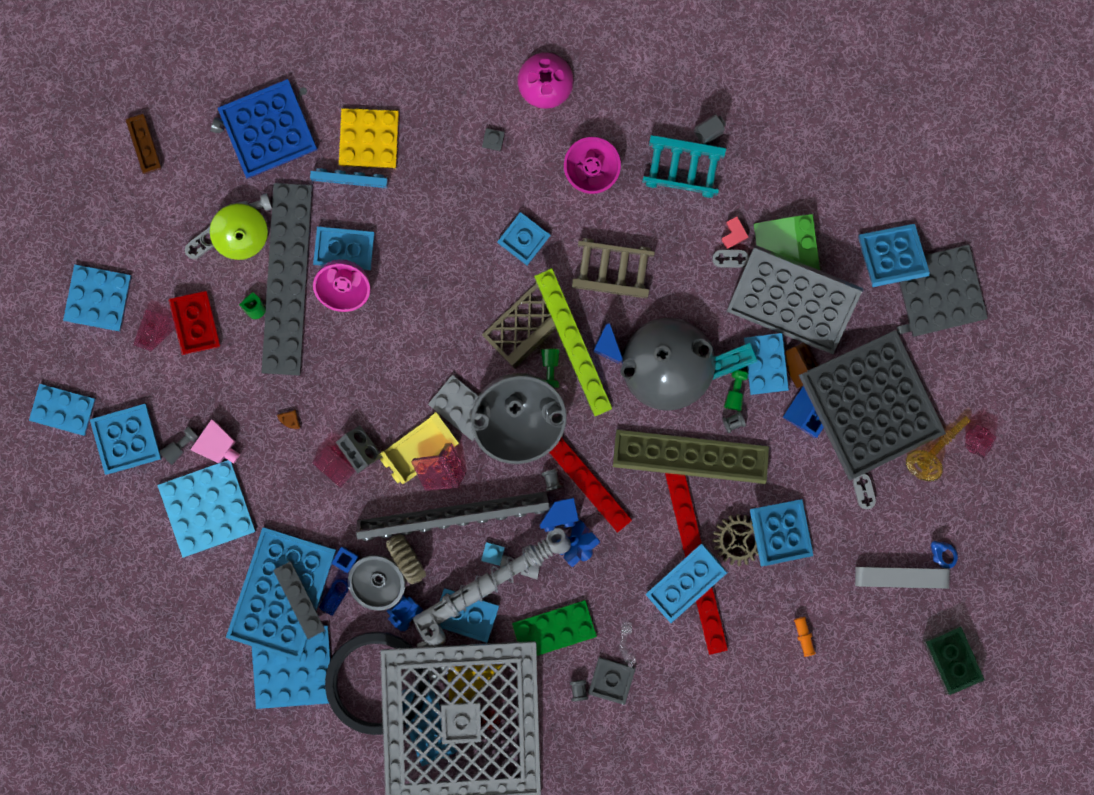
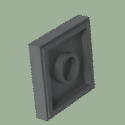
(611, 680)

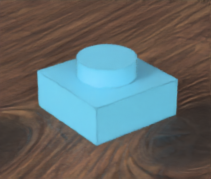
(492, 553)

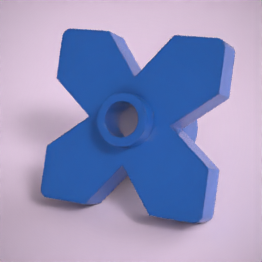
(581, 544)

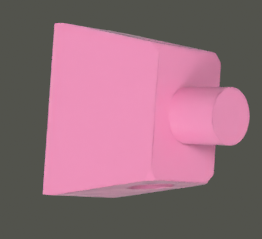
(216, 444)

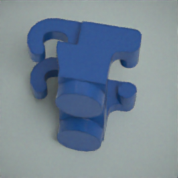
(404, 613)

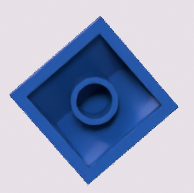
(607, 346)

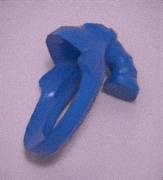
(938, 548)

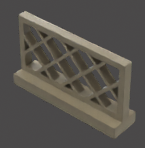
(533, 341)

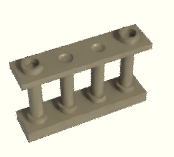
(601, 283)

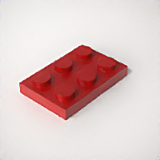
(194, 323)

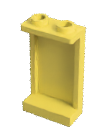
(423, 441)

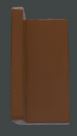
(798, 361)

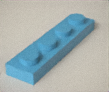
(341, 177)

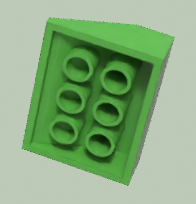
(791, 238)

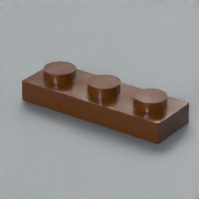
(143, 144)

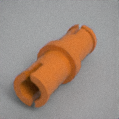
(804, 636)

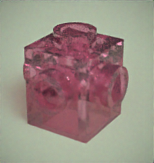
(979, 441)

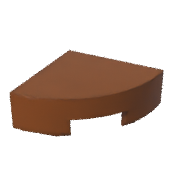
(289, 419)

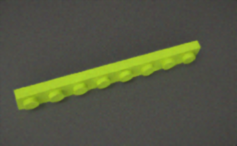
(572, 342)

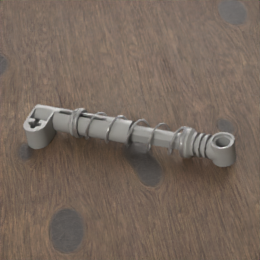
(452, 604)

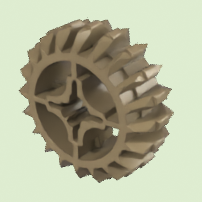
(724, 550)
(406, 559)

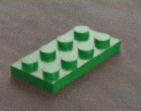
(556, 628)

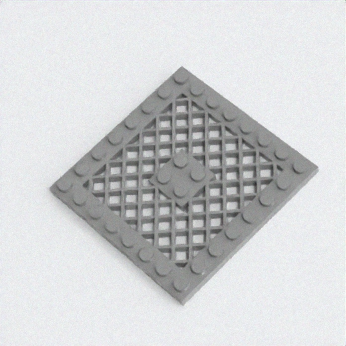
(461, 720)

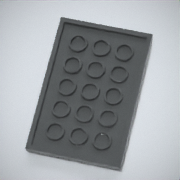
(794, 299)

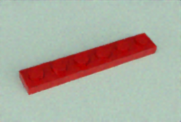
(590, 486)

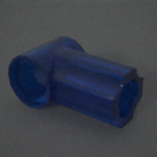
(334, 597)

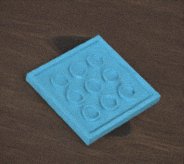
(206, 508)

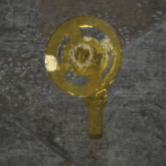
(927, 457)

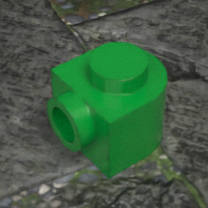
(253, 306)

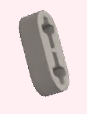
(730, 263)
(868, 489)

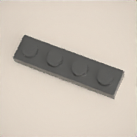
(299, 600)

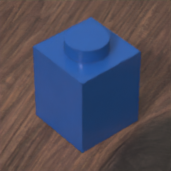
(345, 559)

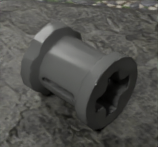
(737, 417)
(552, 479)
(578, 690)

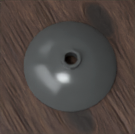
(369, 590)

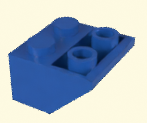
(803, 415)
(561, 513)

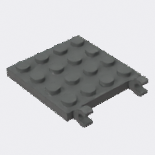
(944, 297)

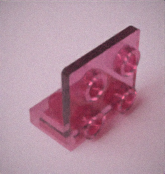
(440, 471)

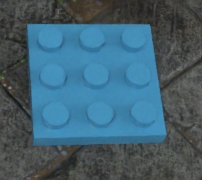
(893, 255)
(97, 298)
(125, 439)
(781, 532)

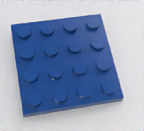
(267, 129)

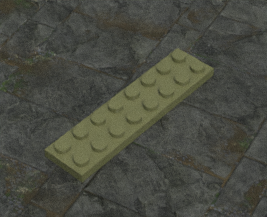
(691, 456)

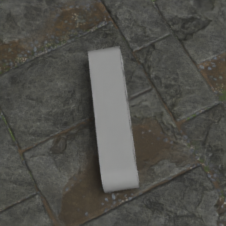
(902, 577)

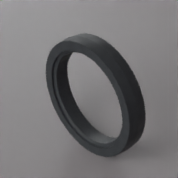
(332, 675)

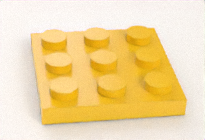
(368, 138)

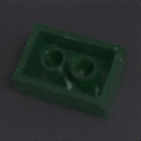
(953, 660)

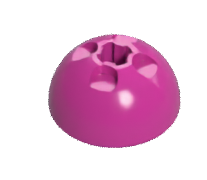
(547, 89)
(597, 156)
(341, 285)

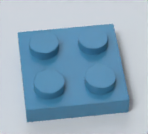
(523, 239)

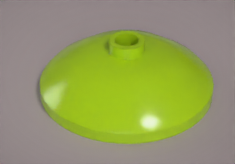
(238, 219)

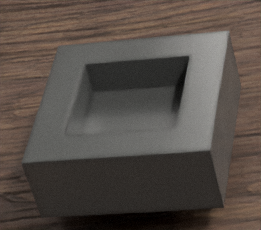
(493, 139)

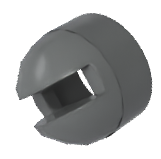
(216, 125)

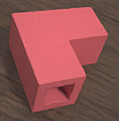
(737, 233)

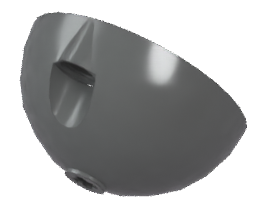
(679, 377)
(521, 431)

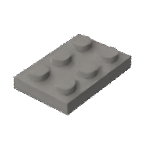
(454, 404)

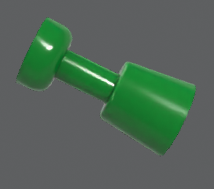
(550, 360)
(734, 398)

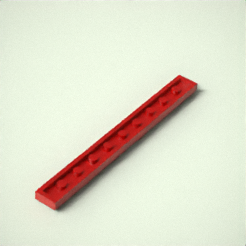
(690, 541)

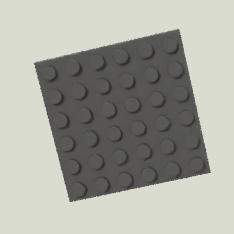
(872, 405)

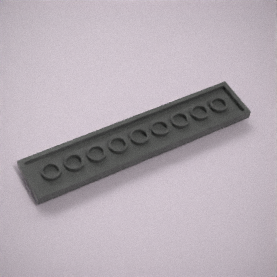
(286, 279)
(452, 515)

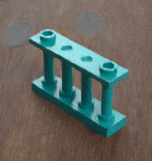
(695, 150)

